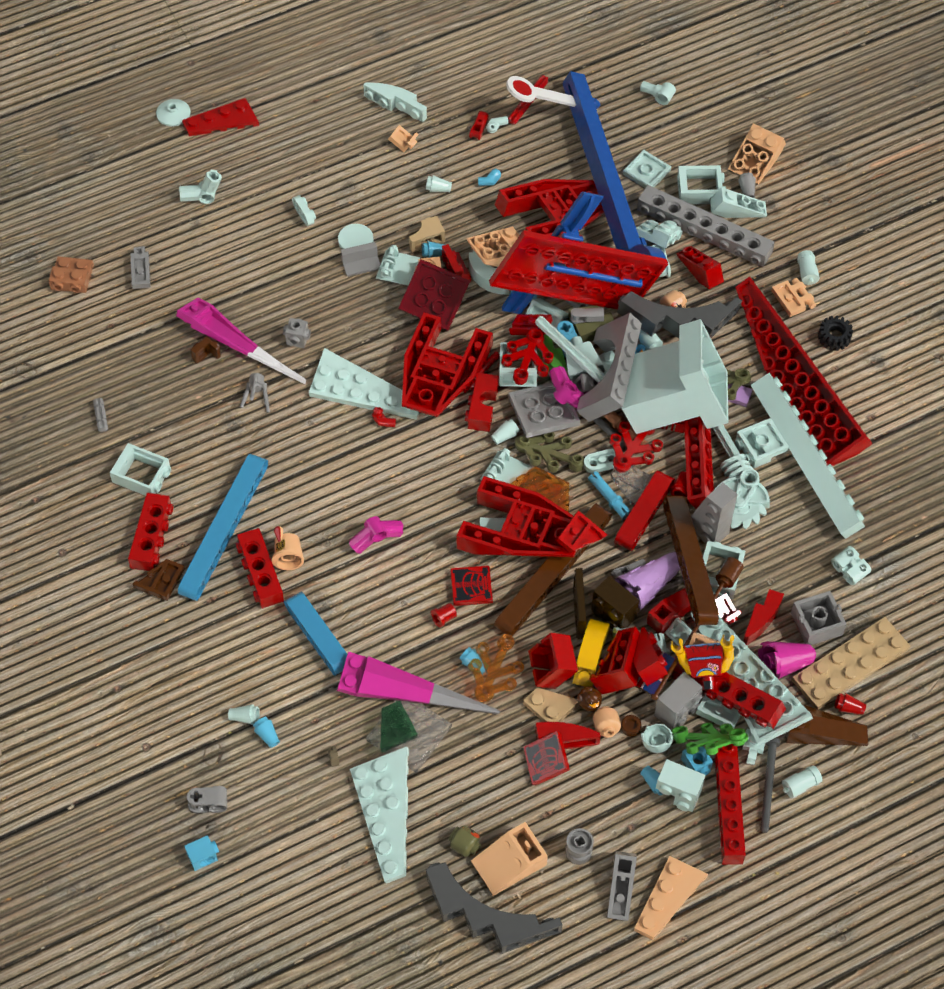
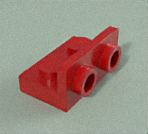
(454, 262)

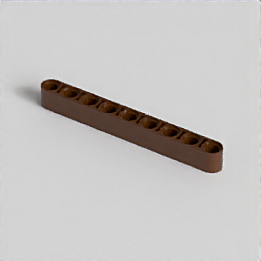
(690, 561)
(544, 581)

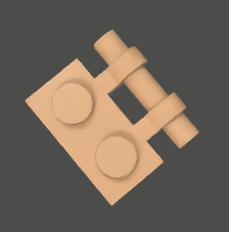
(790, 300)

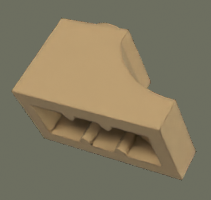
(430, 230)

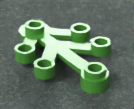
(708, 736)

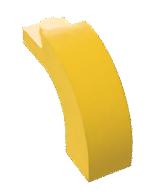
(590, 652)

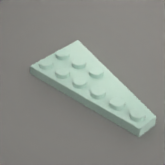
(352, 385)
(384, 802)

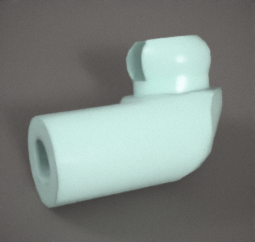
(494, 123)

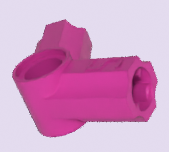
(565, 389)
(375, 531)

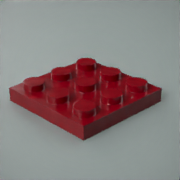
(434, 292)

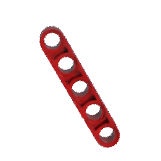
(644, 510)

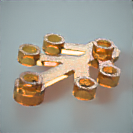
(493, 670)

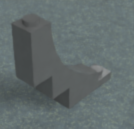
(655, 316)
(508, 928)

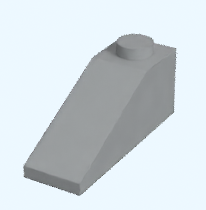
(622, 885)

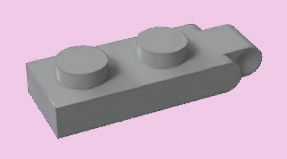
(140, 268)

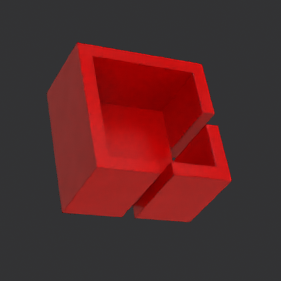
(556, 654)

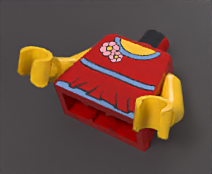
(705, 660)

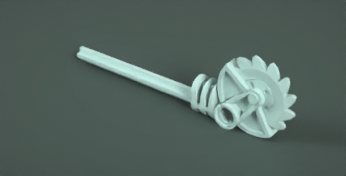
(751, 497)

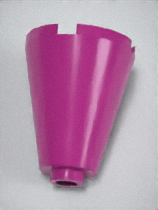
(786, 657)

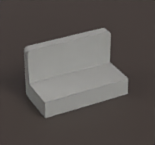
(360, 259)

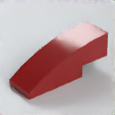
(763, 616)
(572, 734)

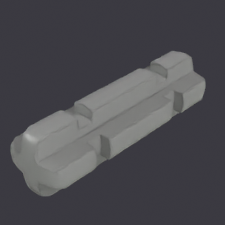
(100, 414)

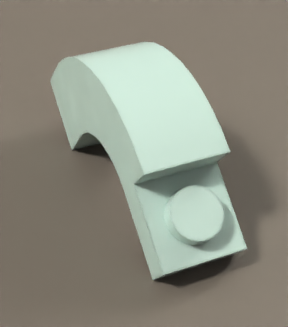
(482, 273)

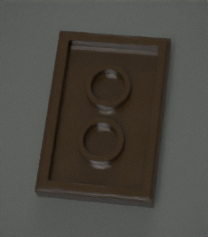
(579, 603)

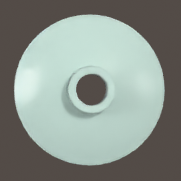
(173, 112)

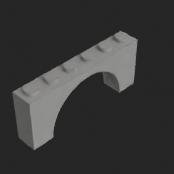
(610, 392)

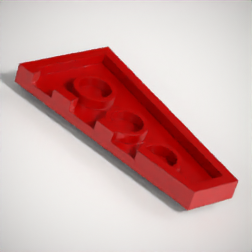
(231, 115)

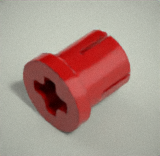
(443, 614)

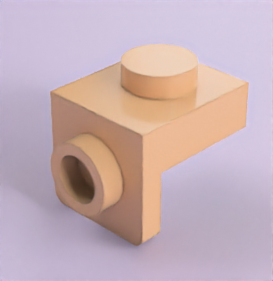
(403, 139)

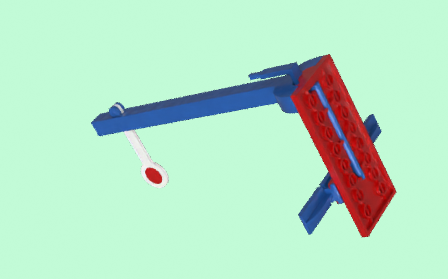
(592, 271)

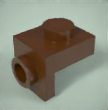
(204, 348)

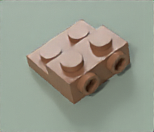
(71, 274)

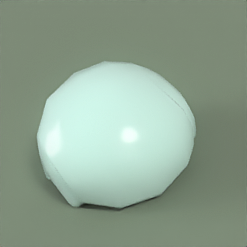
(657, 738)

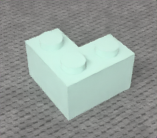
(681, 783)

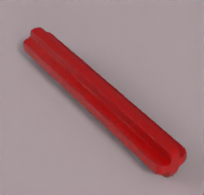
(523, 106)

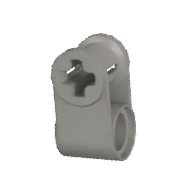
(209, 799)

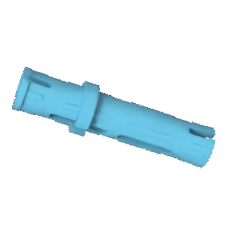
(615, 502)

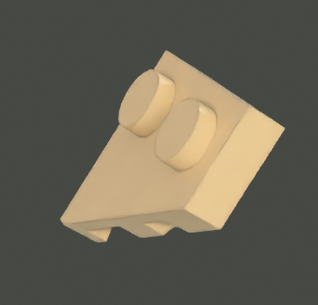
(550, 705)

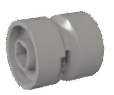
(579, 846)

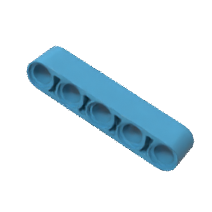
(316, 632)

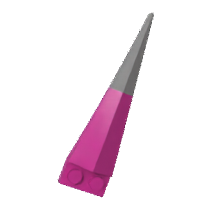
(376, 679)

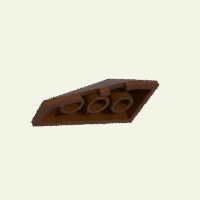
(828, 730)

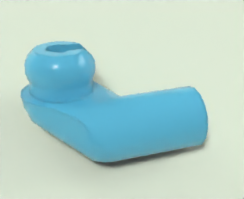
(491, 179)

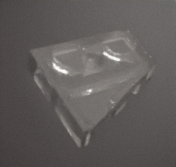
(631, 483)

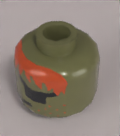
(464, 841)

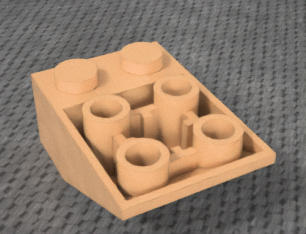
(757, 153)
(493, 245)
(510, 859)

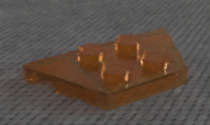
(547, 485)

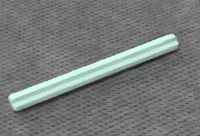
(569, 348)

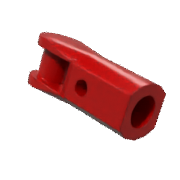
(479, 125)

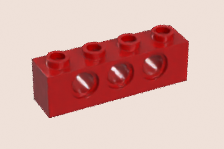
(153, 505)
(254, 541)

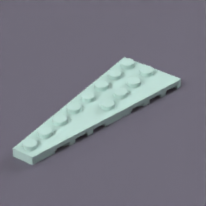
(753, 671)

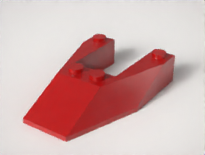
(551, 195)
(436, 376)
(528, 529)

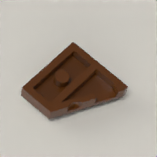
(161, 580)

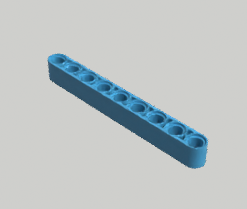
(222, 527)

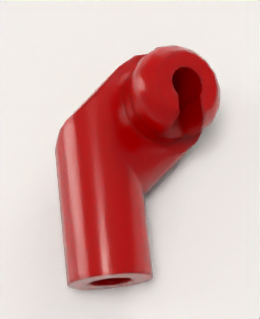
(381, 420)

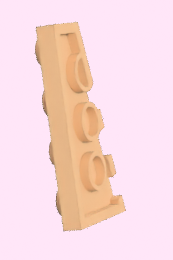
(671, 891)

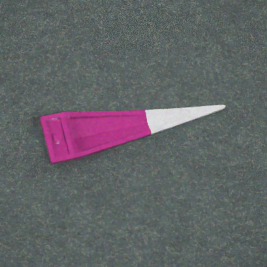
(211, 322)

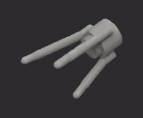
(256, 384)

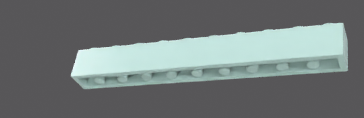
(808, 456)

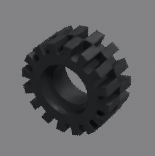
(835, 341)

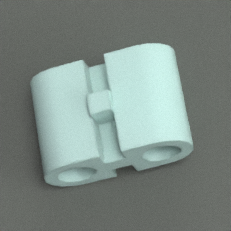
(851, 565)

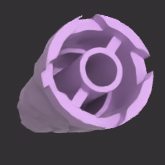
(650, 578)

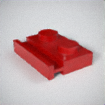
(525, 322)

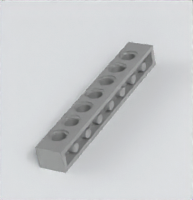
(706, 226)

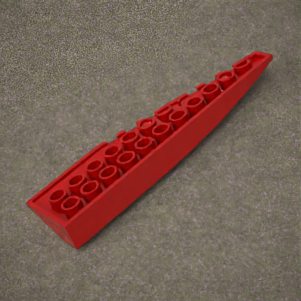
(809, 391)

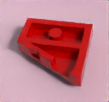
(579, 533)

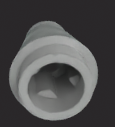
(747, 184)

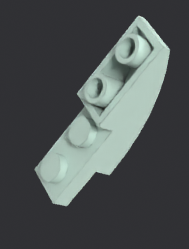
(392, 96)

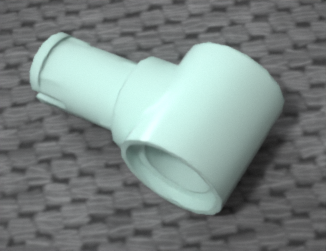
(662, 93)

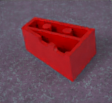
(618, 669)

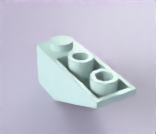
(736, 205)

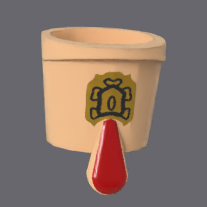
(287, 550)

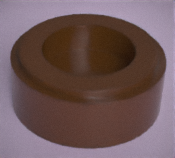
(631, 725)

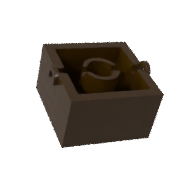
(614, 604)

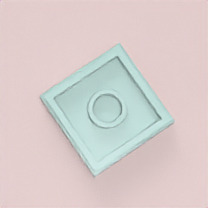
(646, 170)

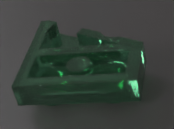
(395, 727)

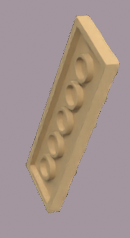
(850, 663)

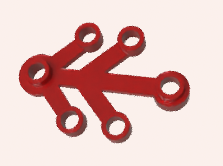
(535, 339)
(632, 447)

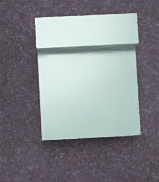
(678, 383)

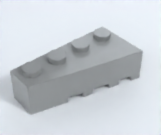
(715, 514)

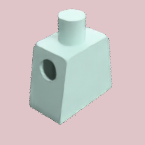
(586, 349)

